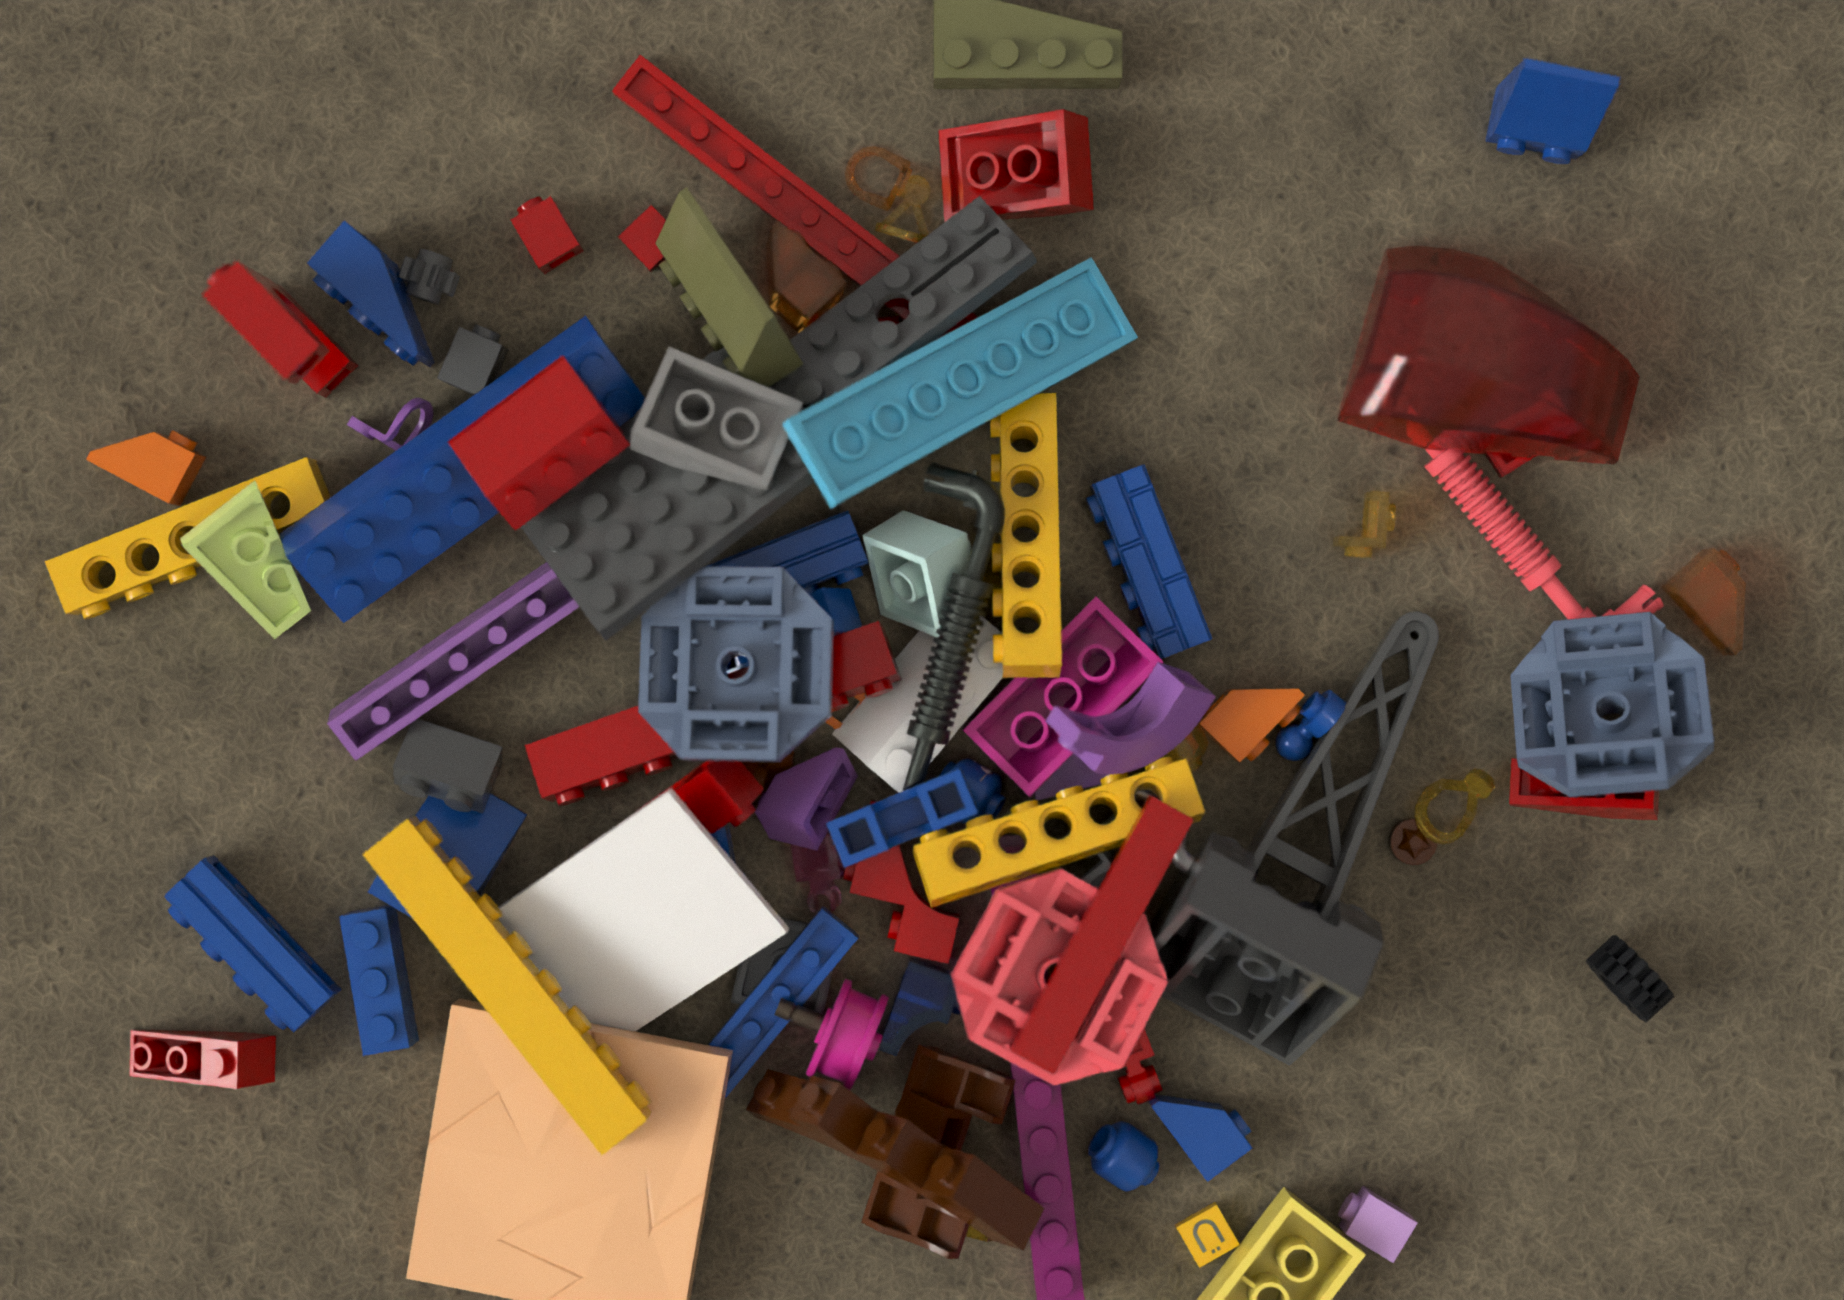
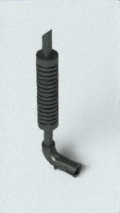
(960, 618)

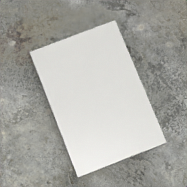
(642, 917)

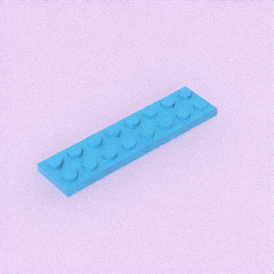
(959, 382)

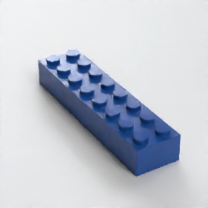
(422, 492)

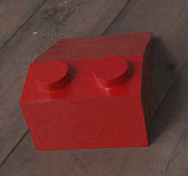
(1019, 165)

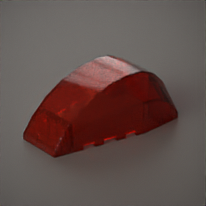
(1483, 364)

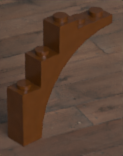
(899, 1150)

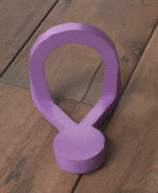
(425, 420)

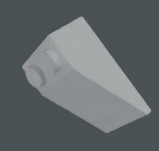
(713, 422)

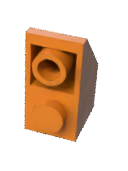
(1246, 716)

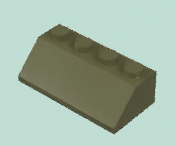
(723, 295)

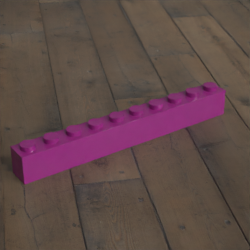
(1046, 1169)

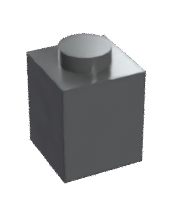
(473, 359)

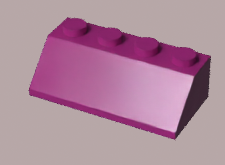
(1098, 674)

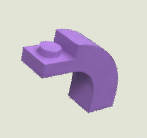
(1142, 729)

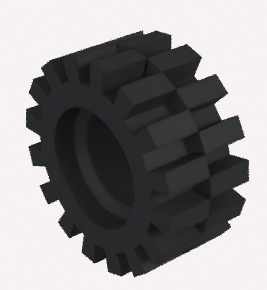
(1630, 978)

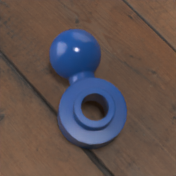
(1319, 716)

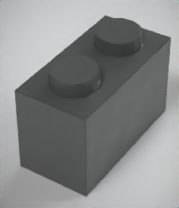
(447, 766)

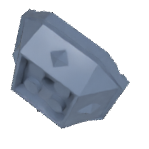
(700, 630)
(1604, 668)

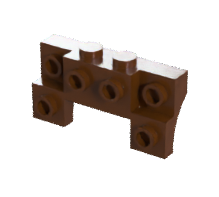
(940, 1101)

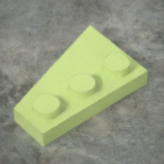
(249, 561)

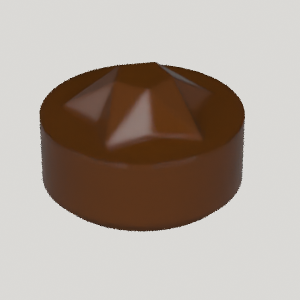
(1409, 843)

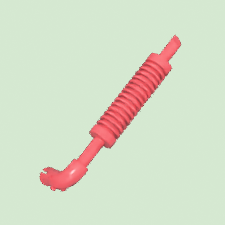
(1513, 538)

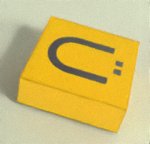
(1207, 1234)

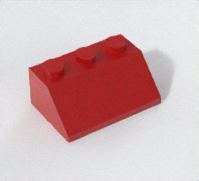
(539, 443)

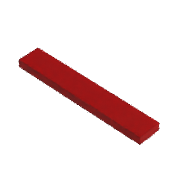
(1101, 935)

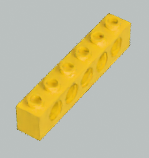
(77, 571)
(1038, 652)
(948, 882)

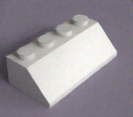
(880, 724)

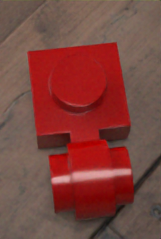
(1140, 1082)

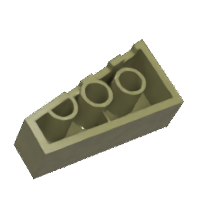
(1020, 48)

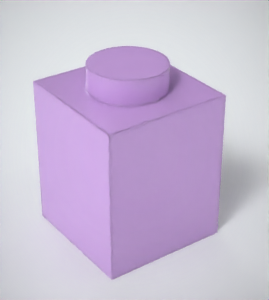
(1376, 1223)

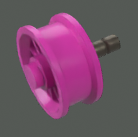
(843, 1035)

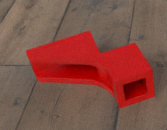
(918, 928)

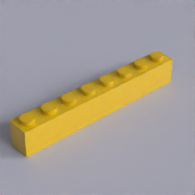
(509, 984)

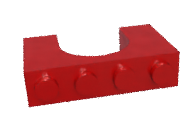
(278, 328)

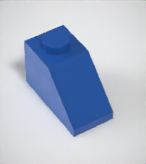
(1204, 1132)

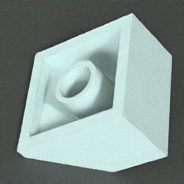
(913, 568)

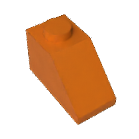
(153, 463)

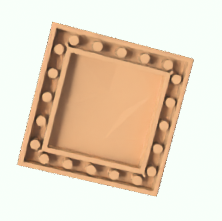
(528, 1203)

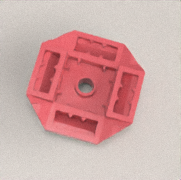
(1006, 966)

